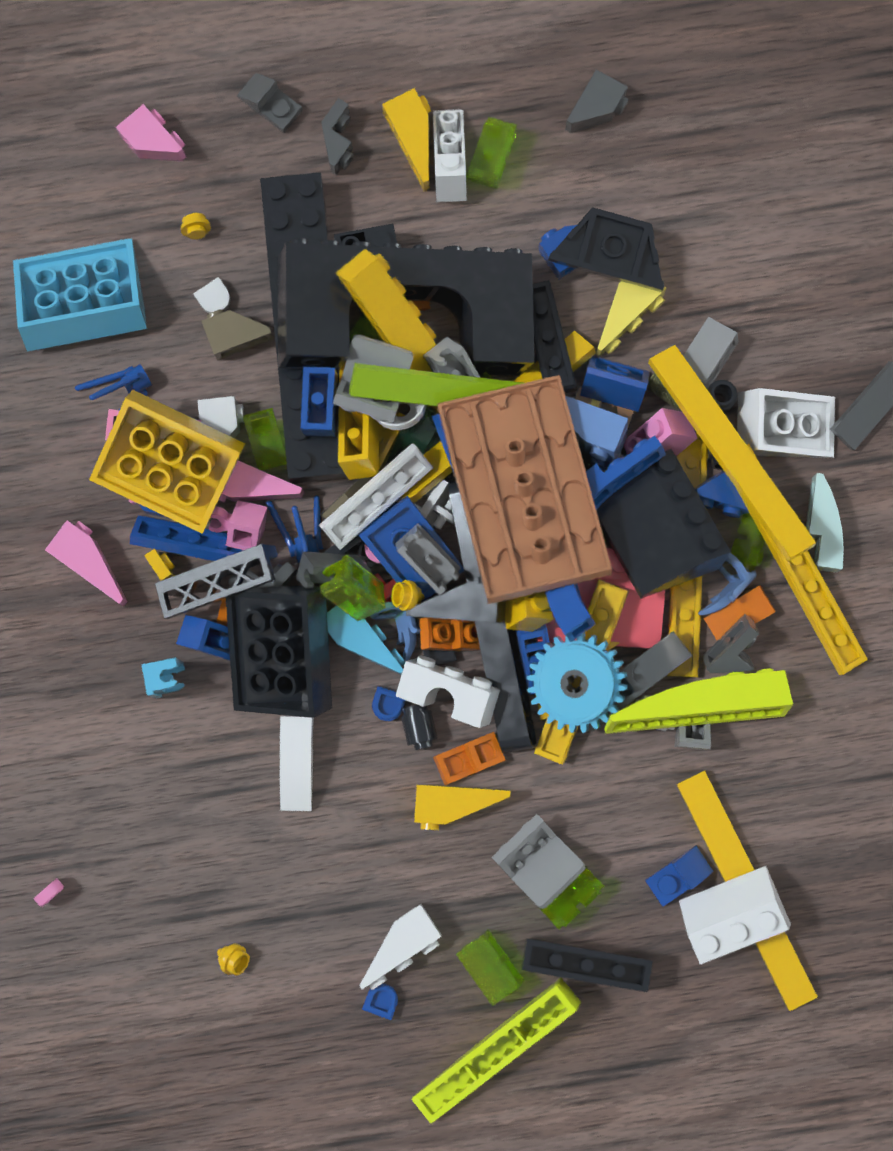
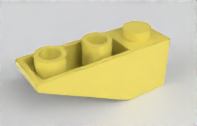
(626, 312)

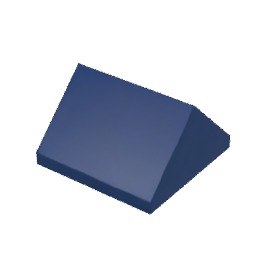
(615, 383)

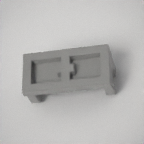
(711, 350)
(450, 359)
(428, 558)

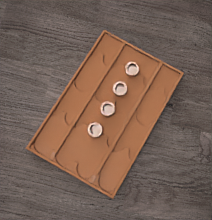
(524, 489)

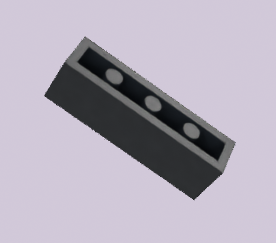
(586, 965)

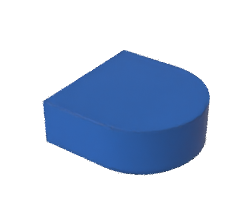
(387, 705)
(381, 1001)

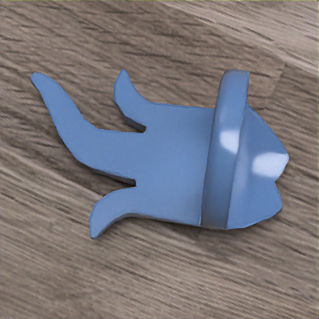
(733, 589)
(406, 627)

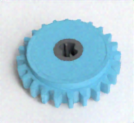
(599, 684)

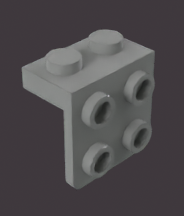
(371, 352)
(539, 862)

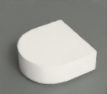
(213, 296)

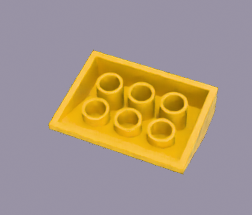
(166, 461)

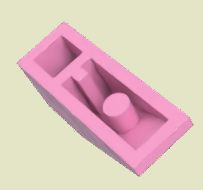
(253, 484)
(83, 555)

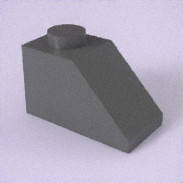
(598, 103)

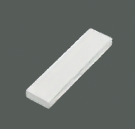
(376, 496)

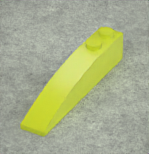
(709, 702)
(497, 1050)

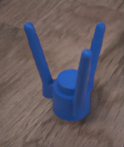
(131, 378)
(304, 542)

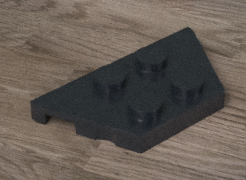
(612, 248)

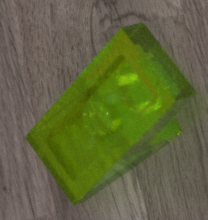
(265, 439)

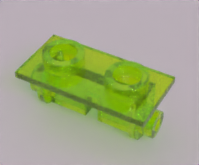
(749, 551)
(563, 907)

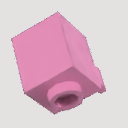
(243, 526)

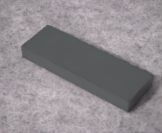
(866, 409)

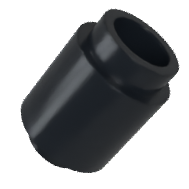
(727, 391)
(418, 726)

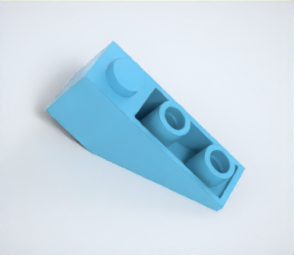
(362, 639)

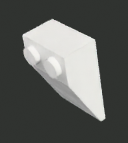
(786, 423)

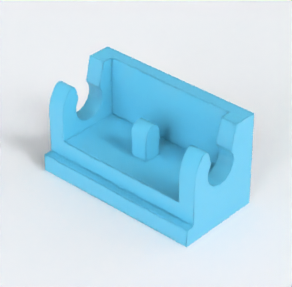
(159, 678)

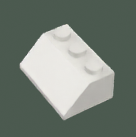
(733, 915)

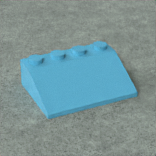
(78, 295)

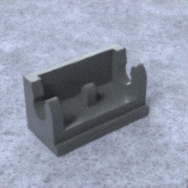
(314, 563)

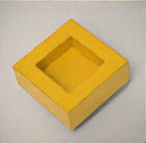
(160, 563)

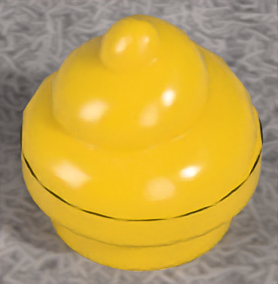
(406, 595)
(233, 959)

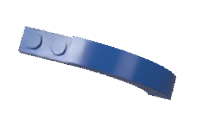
(566, 600)

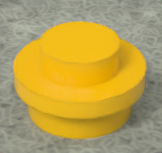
(195, 226)

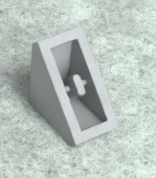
(693, 737)

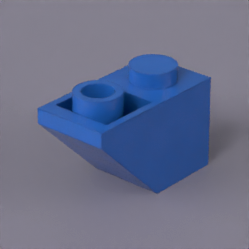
(721, 494)

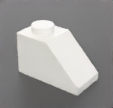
(222, 414)

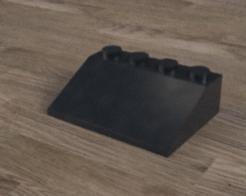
(661, 529)
(279, 651)

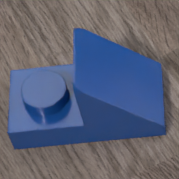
(679, 876)

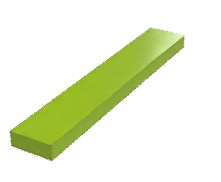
(417, 385)

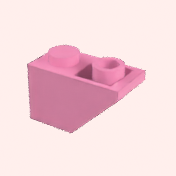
(148, 138)
(670, 429)

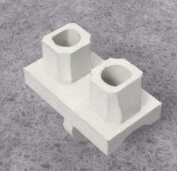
(438, 505)

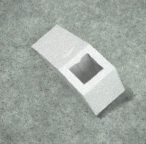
(449, 156)
(406, 937)

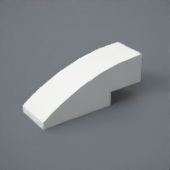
(296, 763)

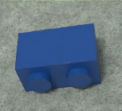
(317, 408)

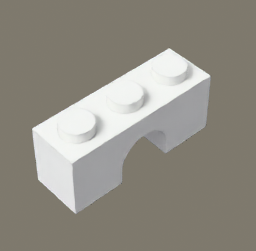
(472, 698)

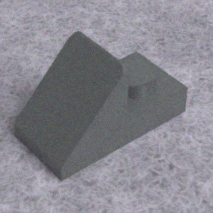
(270, 102)
(728, 652)

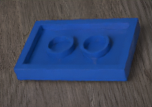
(388, 530)

